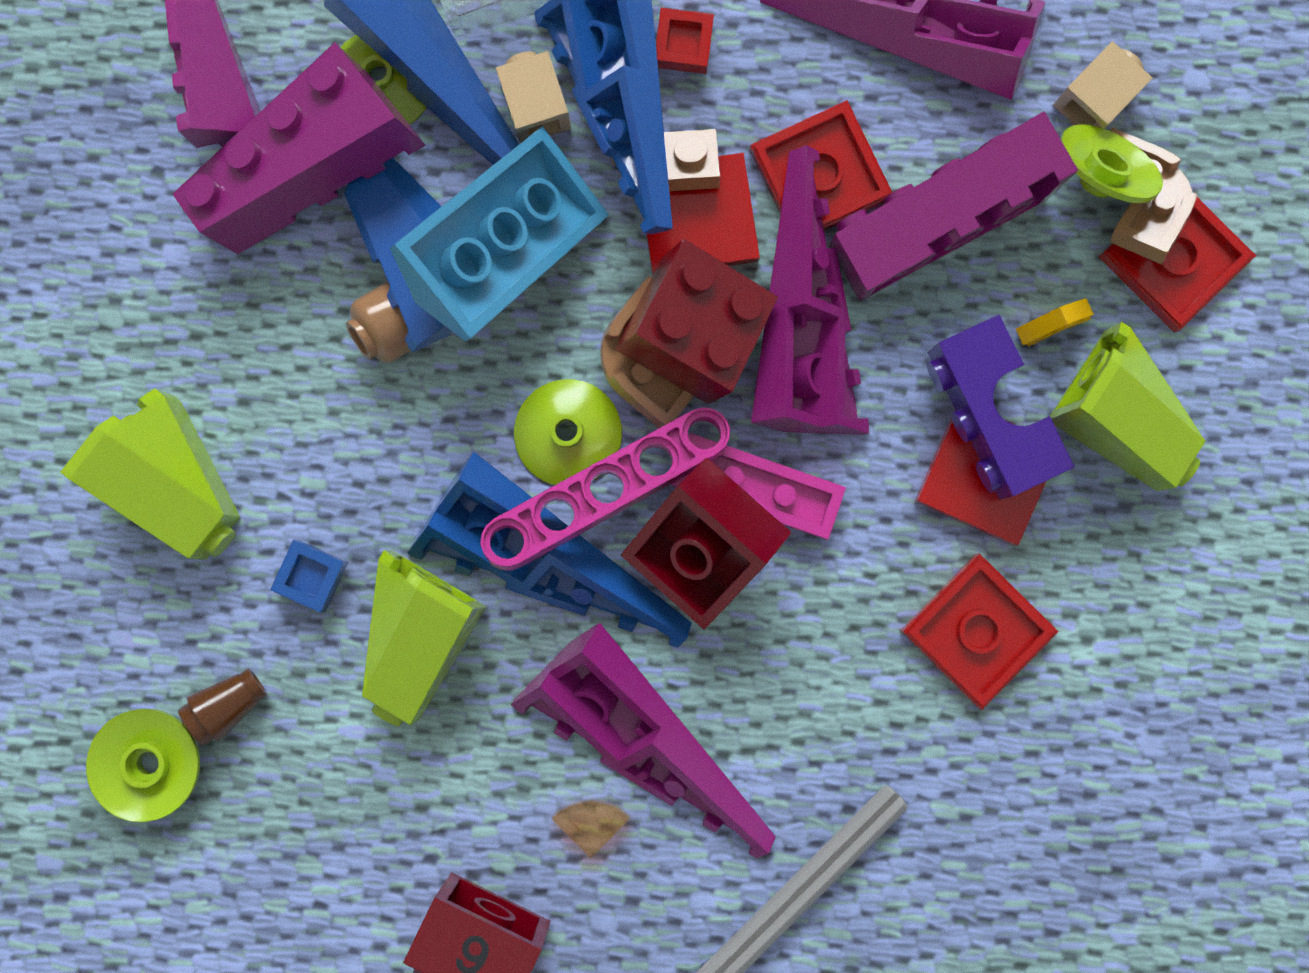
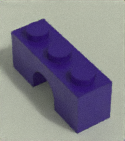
(1009, 454)

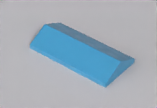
(497, 236)

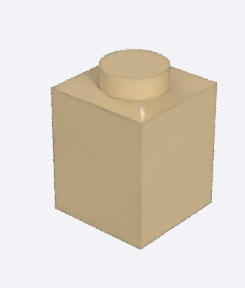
(1103, 88)
(533, 94)

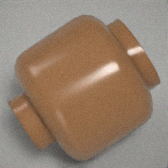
(377, 327)

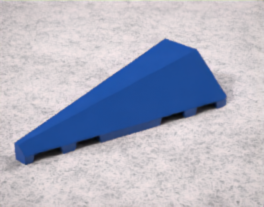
(436, 70)
(617, 87)
(385, 212)
(566, 577)

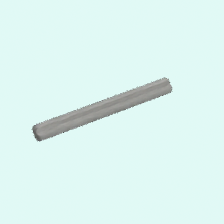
(808, 884)

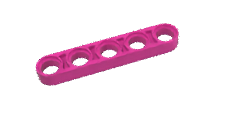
(591, 512)

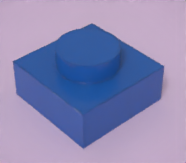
(309, 576)

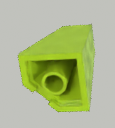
(1130, 413)
(158, 477)
(413, 637)

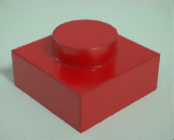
(684, 40)

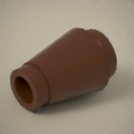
(221, 707)

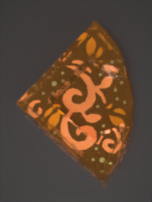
(590, 823)

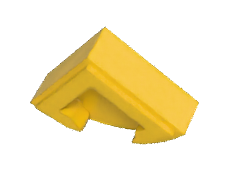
(1055, 322)

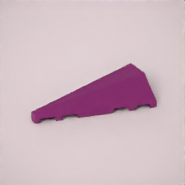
(955, 37)
(208, 74)
(803, 356)
(613, 707)

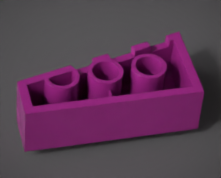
(296, 153)
(952, 206)

